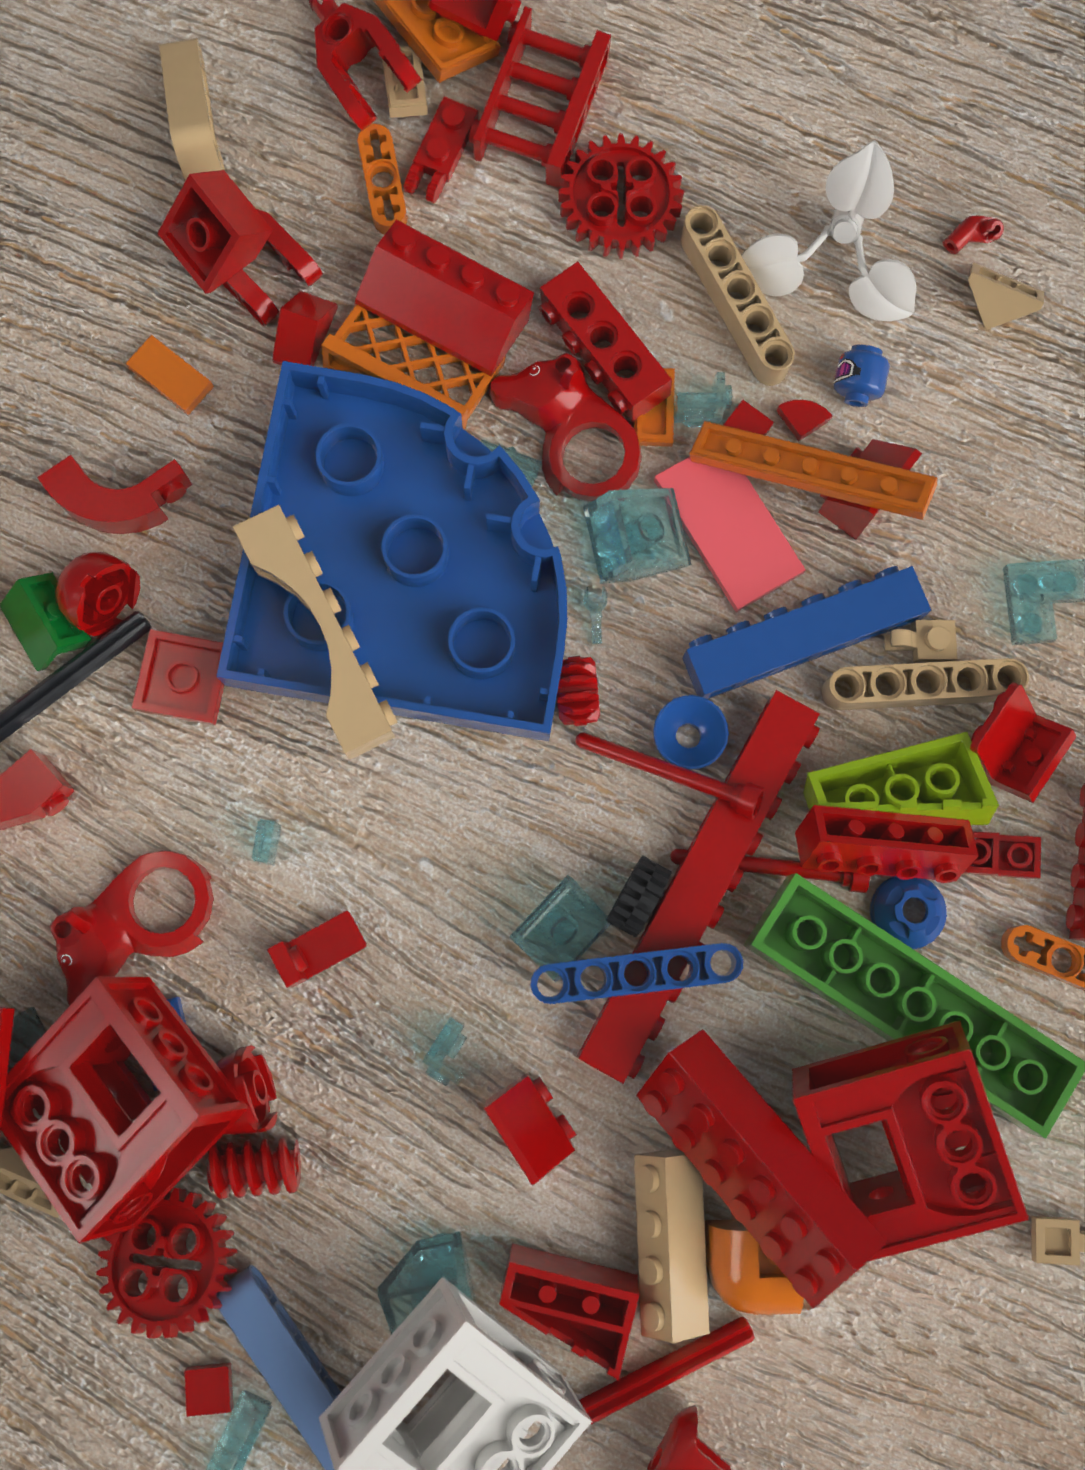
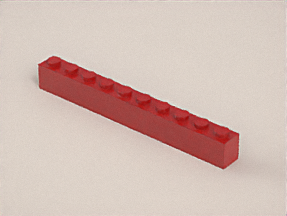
(700, 884)

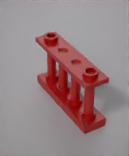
(566, 123)

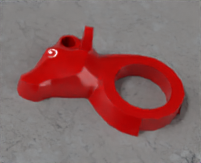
(561, 403)
(107, 931)

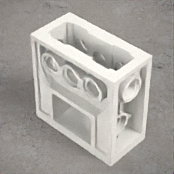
(475, 1415)

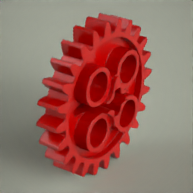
(585, 195)
(160, 1305)

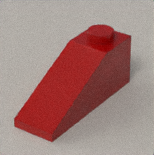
(31, 790)

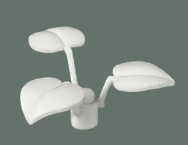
(857, 189)

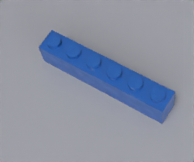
(805, 633)

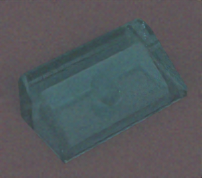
(240, 1433)

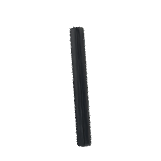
(72, 673)

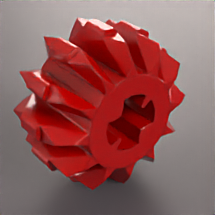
(578, 692)

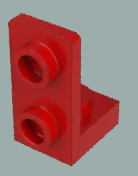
(317, 949)

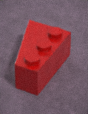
(574, 1302)

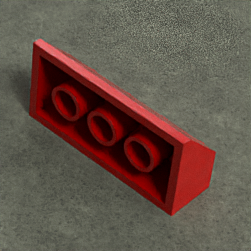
(444, 297)

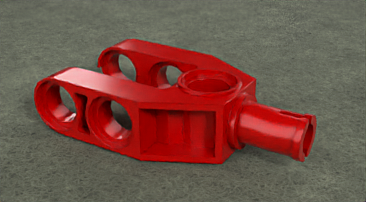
(345, 40)
(292, 257)

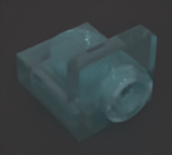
(447, 1043)

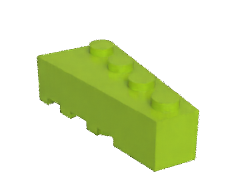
(921, 779)

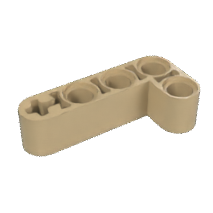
(189, 107)

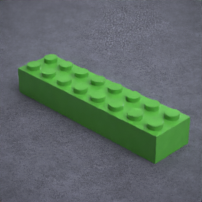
(906, 993)

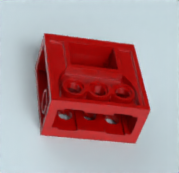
(907, 1087)
(101, 1114)

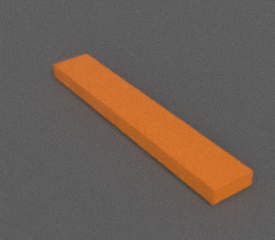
(814, 470)

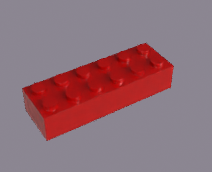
(759, 1169)

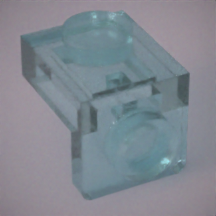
(696, 408)

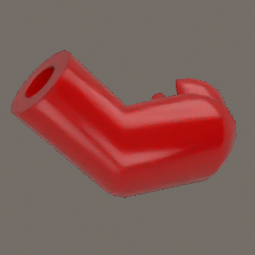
(973, 229)

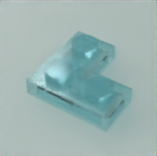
(1033, 590)

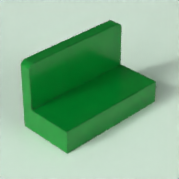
(39, 622)

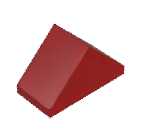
(302, 329)

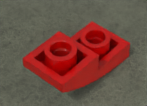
(1006, 856)

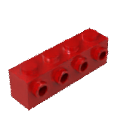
(885, 844)

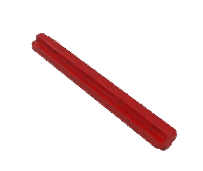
(667, 1369)

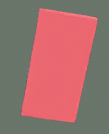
(731, 531)

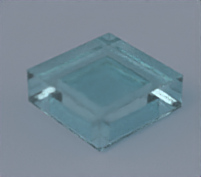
(266, 842)

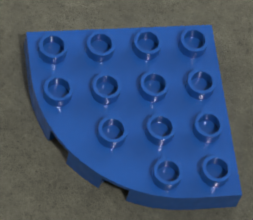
(424, 550)

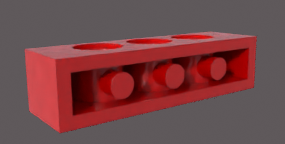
(576, 291)

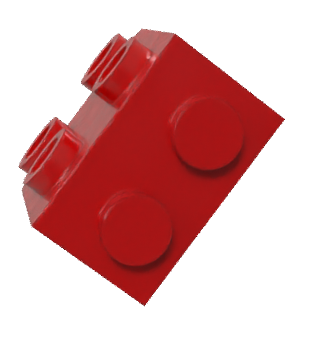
(481, 16)
(1019, 746)

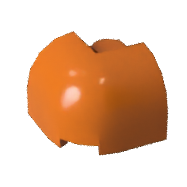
(744, 1273)

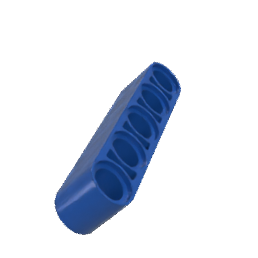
(657, 976)

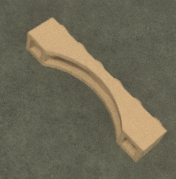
(276, 555)

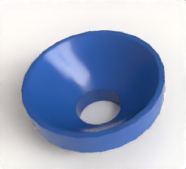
(703, 716)
(887, 910)

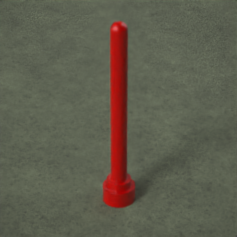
(744, 798)
(781, 867)

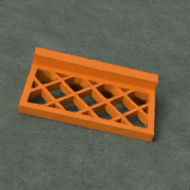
(343, 356)

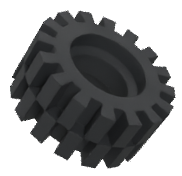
(639, 896)

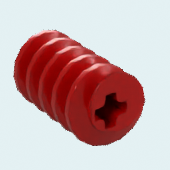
(254, 1169)

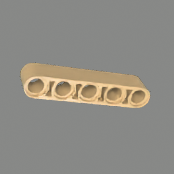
(737, 278)
(904, 688)

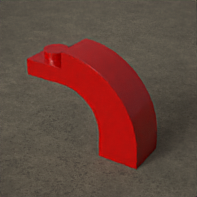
(114, 509)

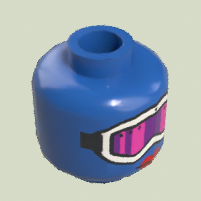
(861, 375)

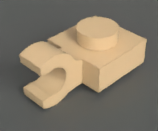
(927, 640)
(1056, 1240)

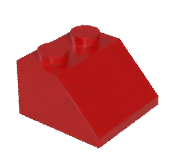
(213, 229)
(855, 517)
(530, 1127)

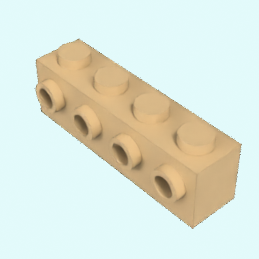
(671, 1247)

